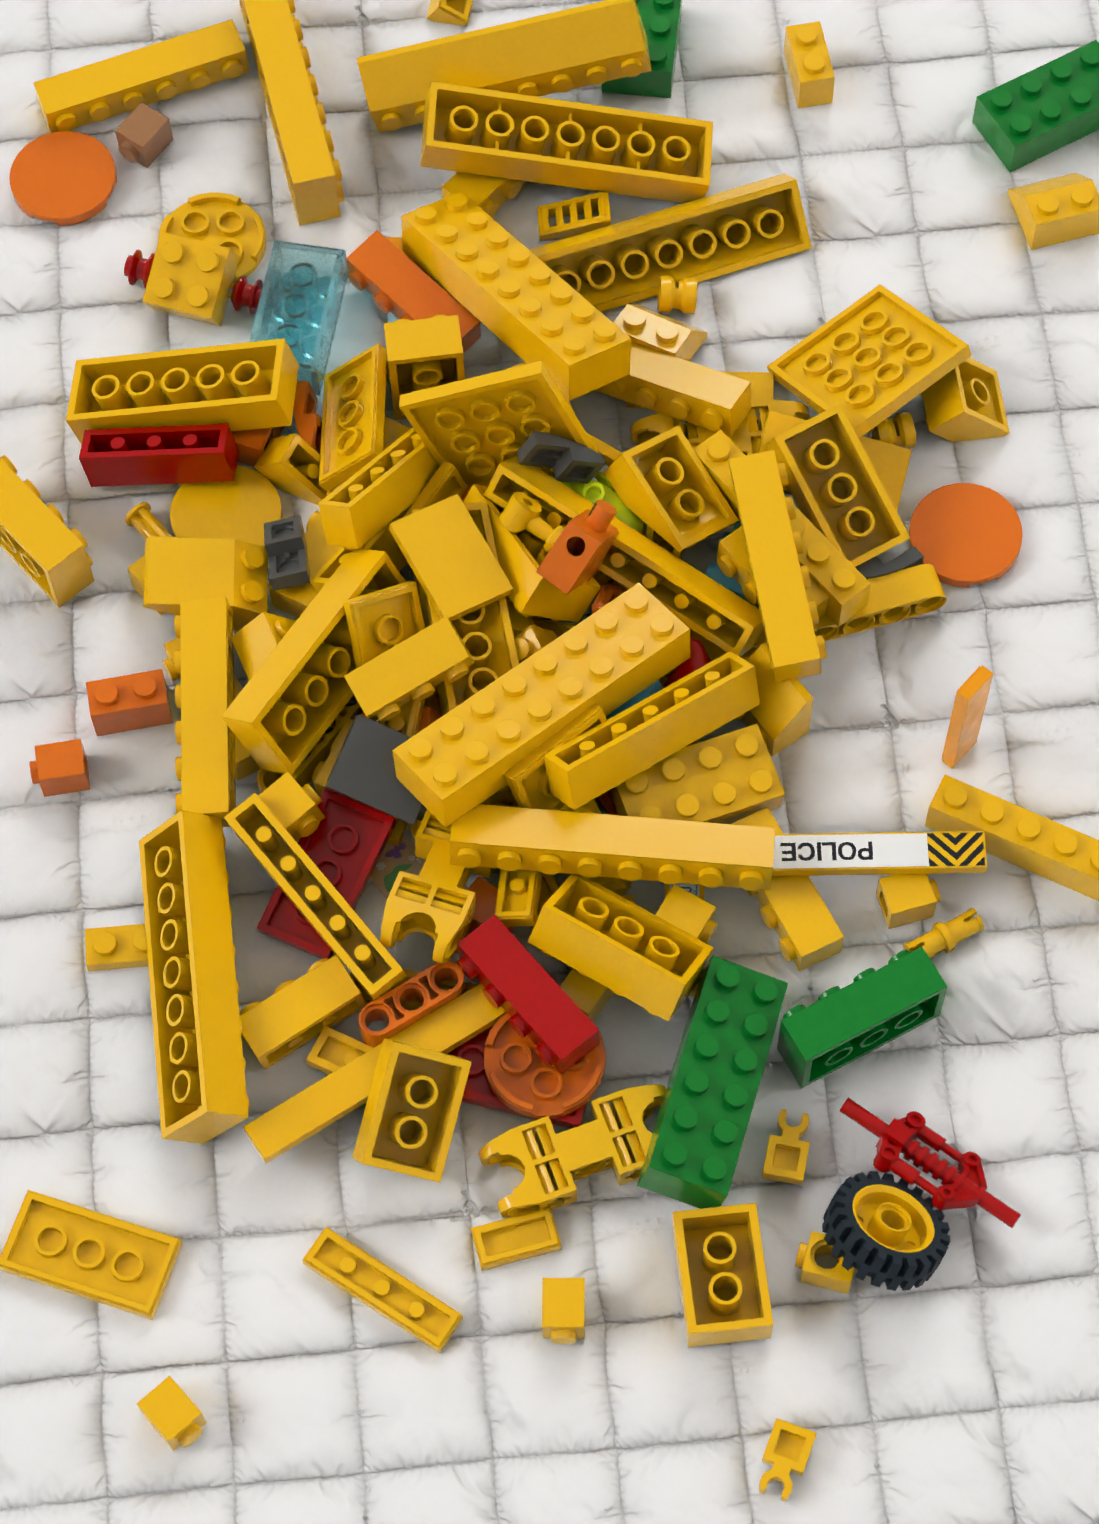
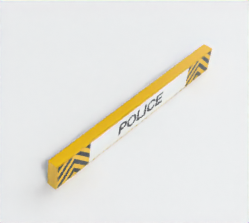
(879, 853)

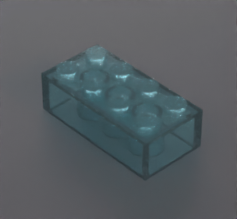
(302, 304)

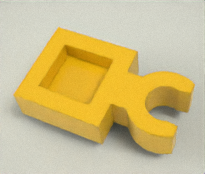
(787, 1154)
(786, 1452)

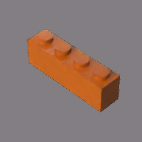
(405, 288)

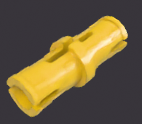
(946, 935)

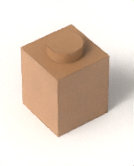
(143, 135)

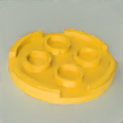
(223, 222)
(226, 508)

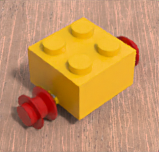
(192, 279)

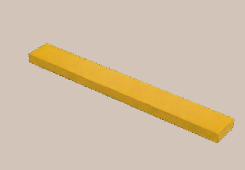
(350, 1085)

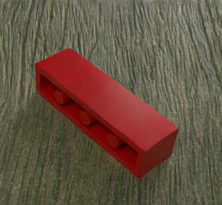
(159, 455)
(527, 994)

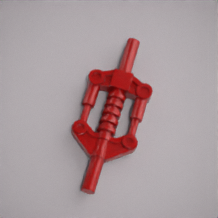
(957, 1190)

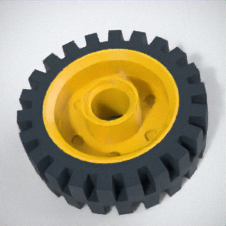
(886, 1231)

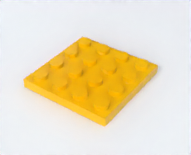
(870, 359)
(489, 418)

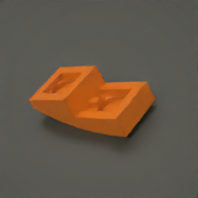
(305, 415)

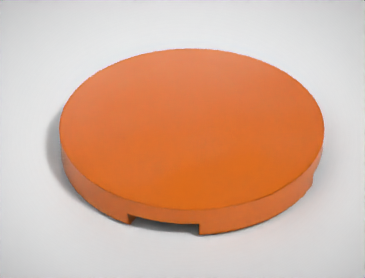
(63, 177)
(966, 533)
(528, 1084)

